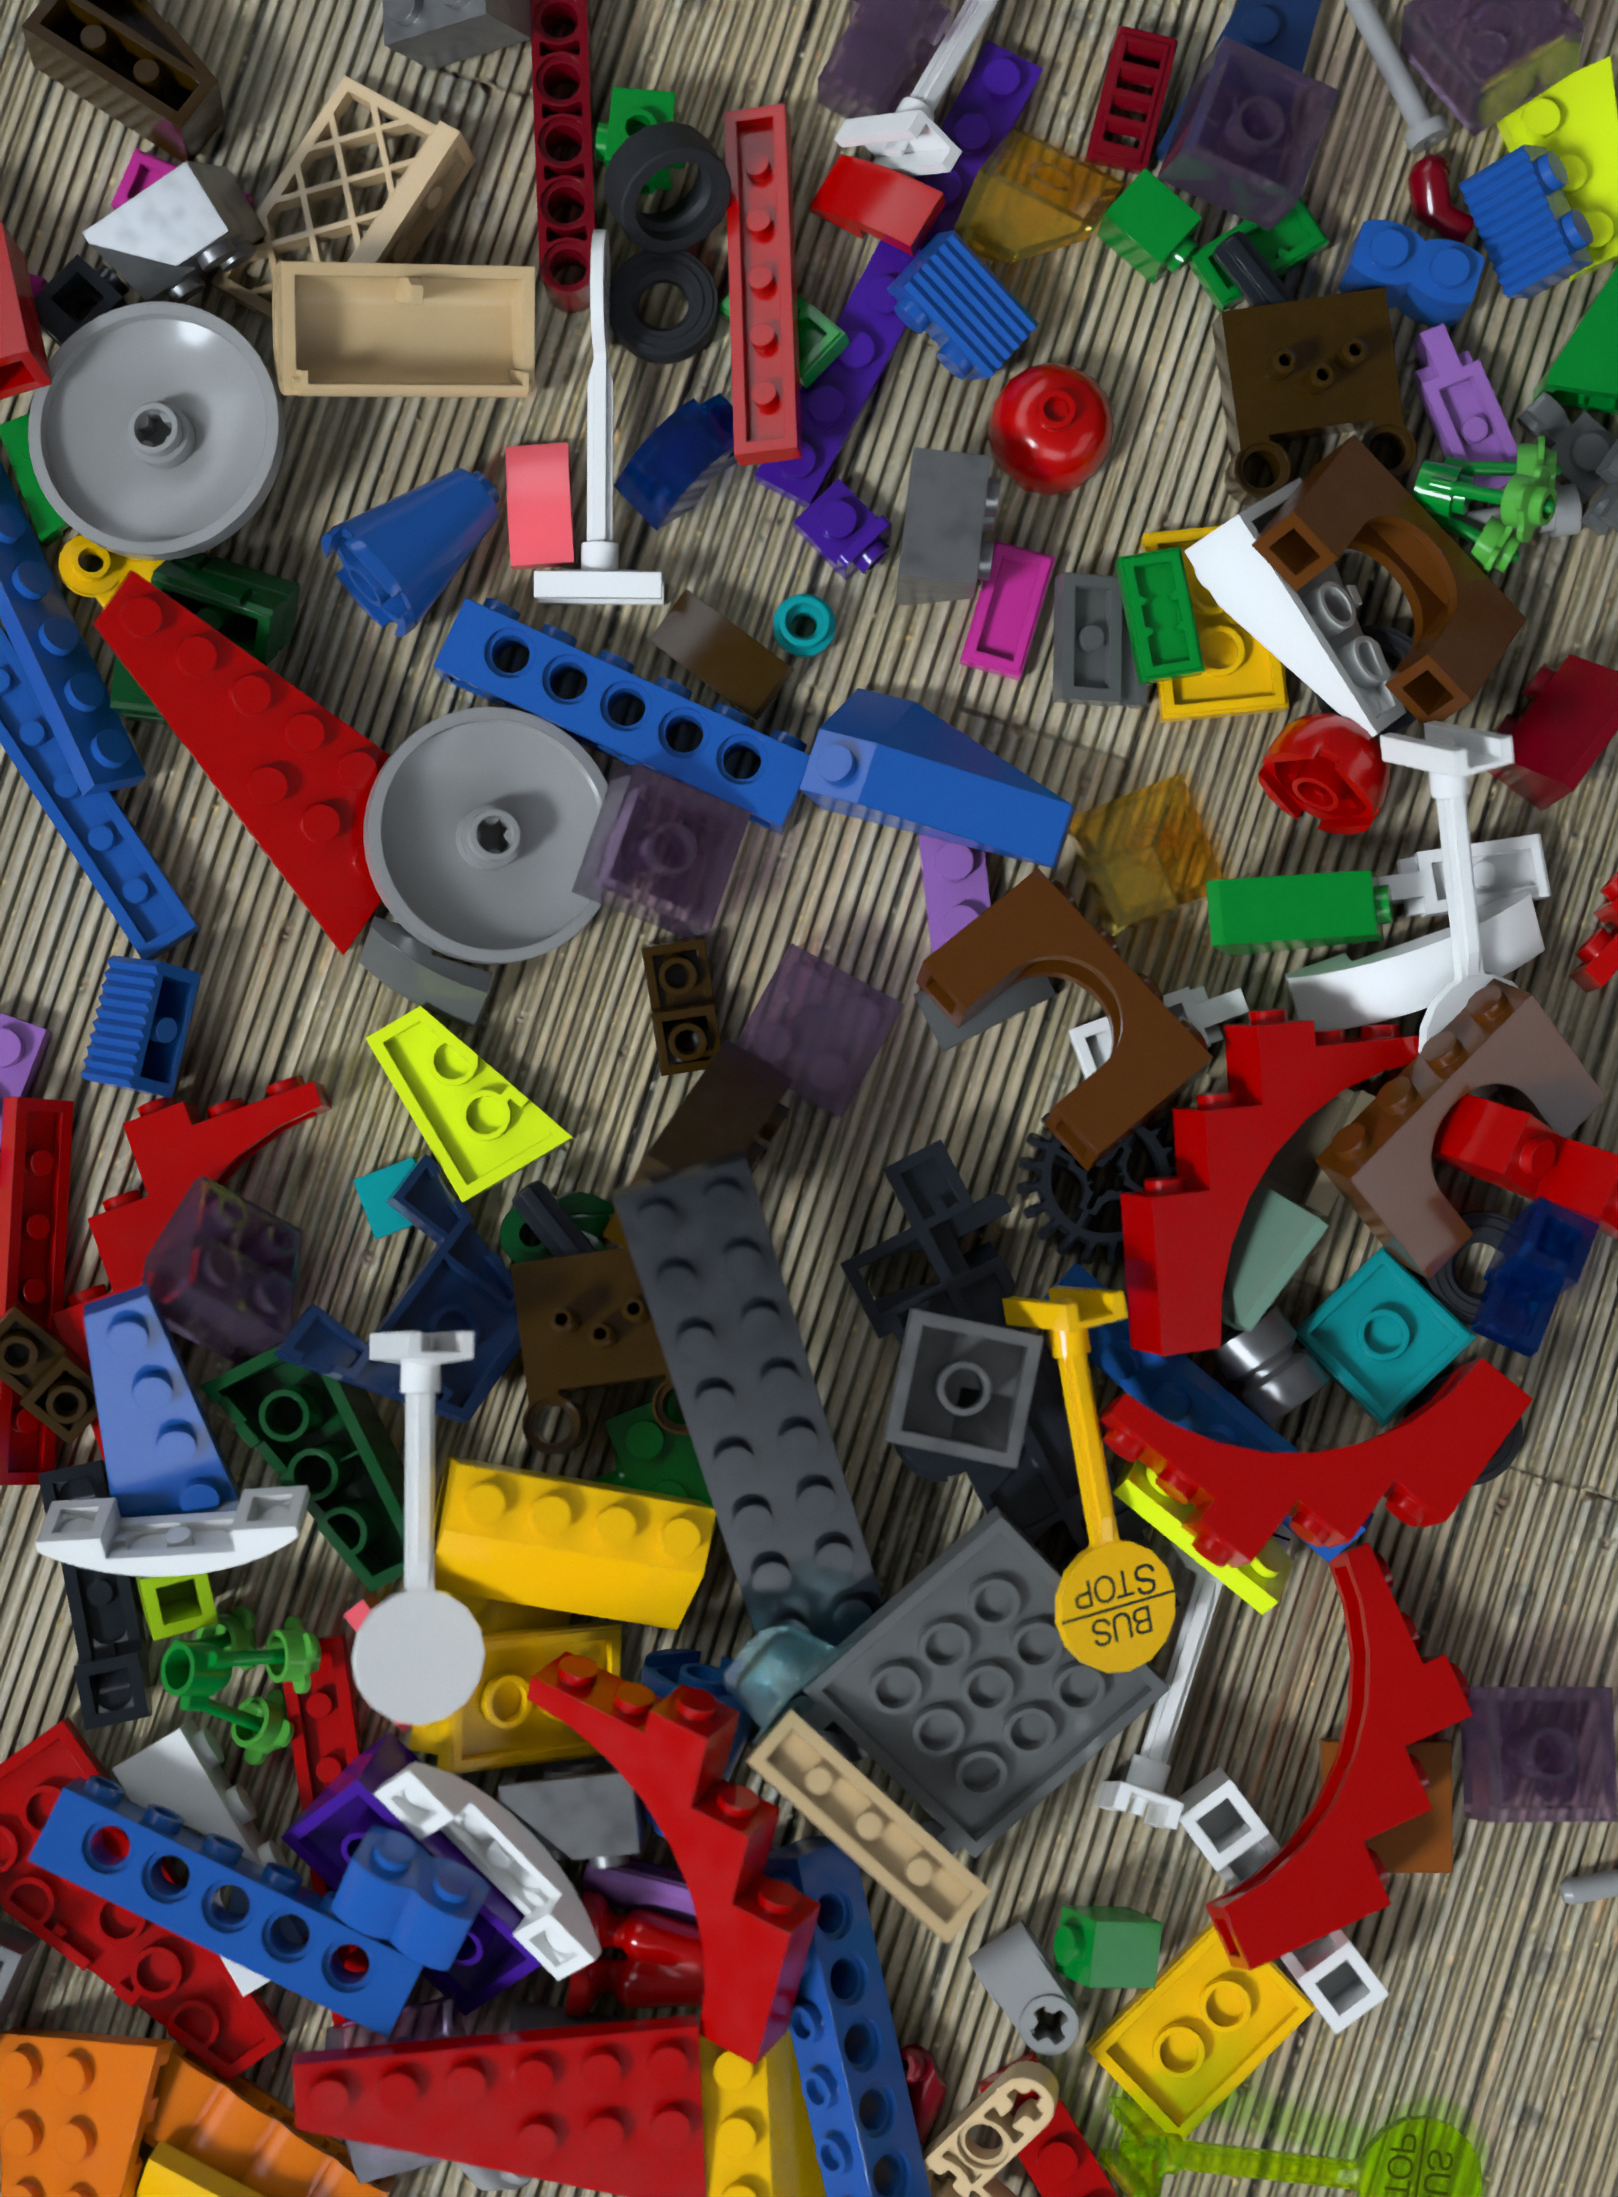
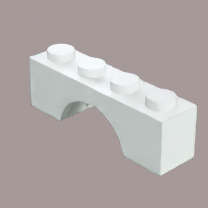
(187, 1777)
(1237, 1847)

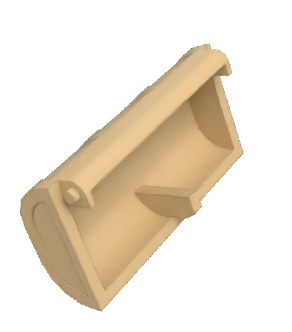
(403, 330)

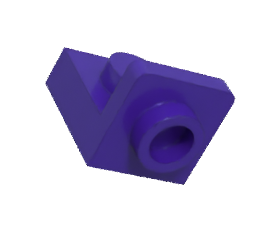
(844, 531)

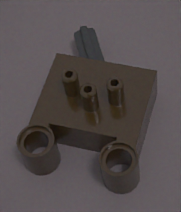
(1301, 370)
(580, 1323)

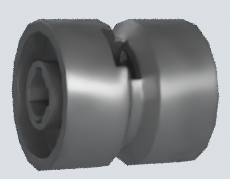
(1272, 1370)

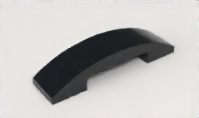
(104, 1617)

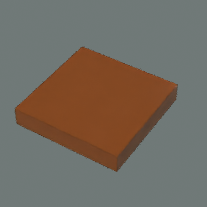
(1426, 1840)

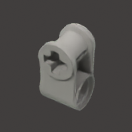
(1021, 1982)

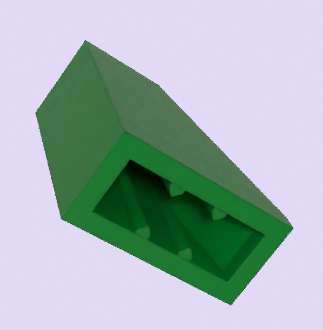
(1587, 364)
(1297, 911)

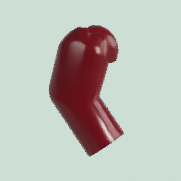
(1432, 202)
(925, 2087)

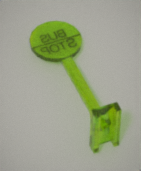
(1401, 2160)

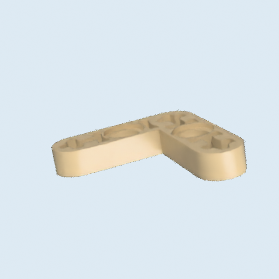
(975, 2165)

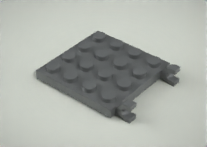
(973, 1689)

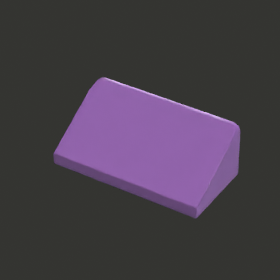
(643, 1887)

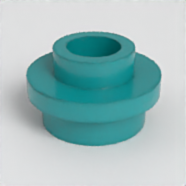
(804, 606)

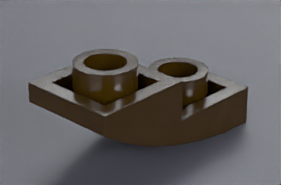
(721, 654)
(681, 1004)
(46, 1373)

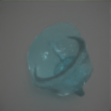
(775, 1668)

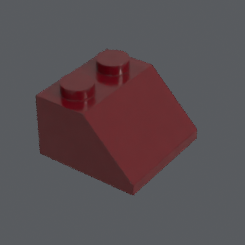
(1559, 729)

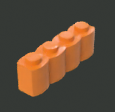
(249, 2134)

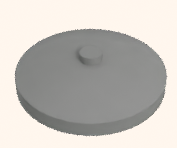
(157, 431)
(484, 834)

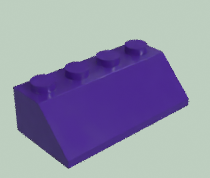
(335, 1827)

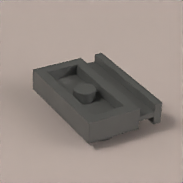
(1093, 644)

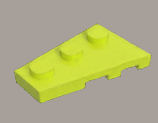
(1581, 127)
(462, 1105)
(1256, 1583)

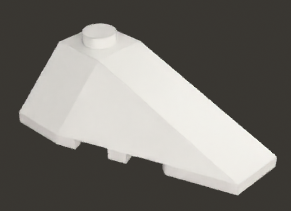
(1305, 629)

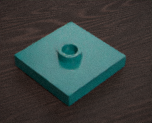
(1383, 1337)

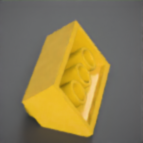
(569, 1543)
(756, 2125)

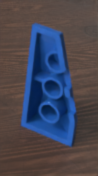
(920, 775)

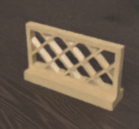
(392, 232)
(867, 1825)

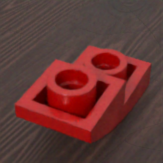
(878, 202)
(1600, 950)

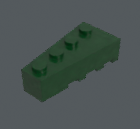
(336, 1444)

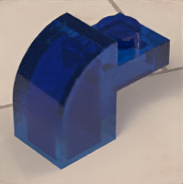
(679, 461)
(1529, 1271)

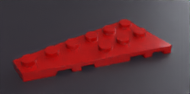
(265, 746)
(143, 1962)
(559, 2105)

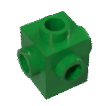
(630, 113)

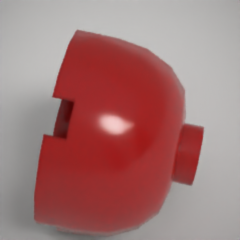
(1051, 428)
(1328, 771)

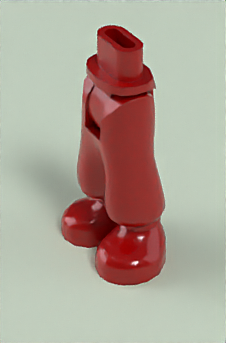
(660, 1963)

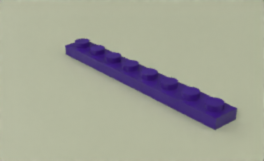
(836, 399)

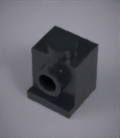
(71, 292)

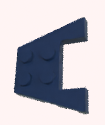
(453, 1291)

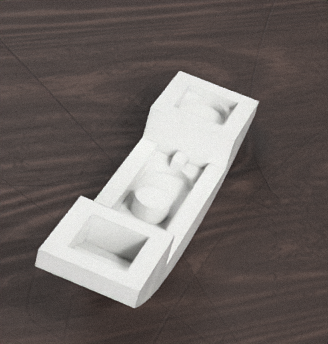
(1412, 973)
(98, 1539)
(507, 1853)

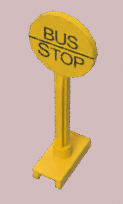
(1115, 1594)

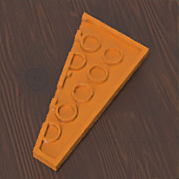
(75, 2111)

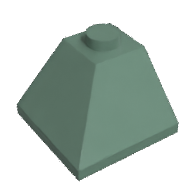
(1265, 1255)

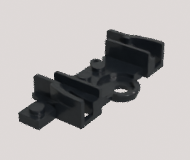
(972, 1289)

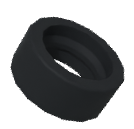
(649, 153)

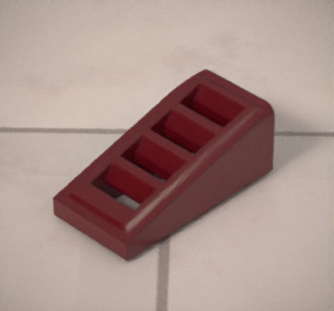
(1143, 49)

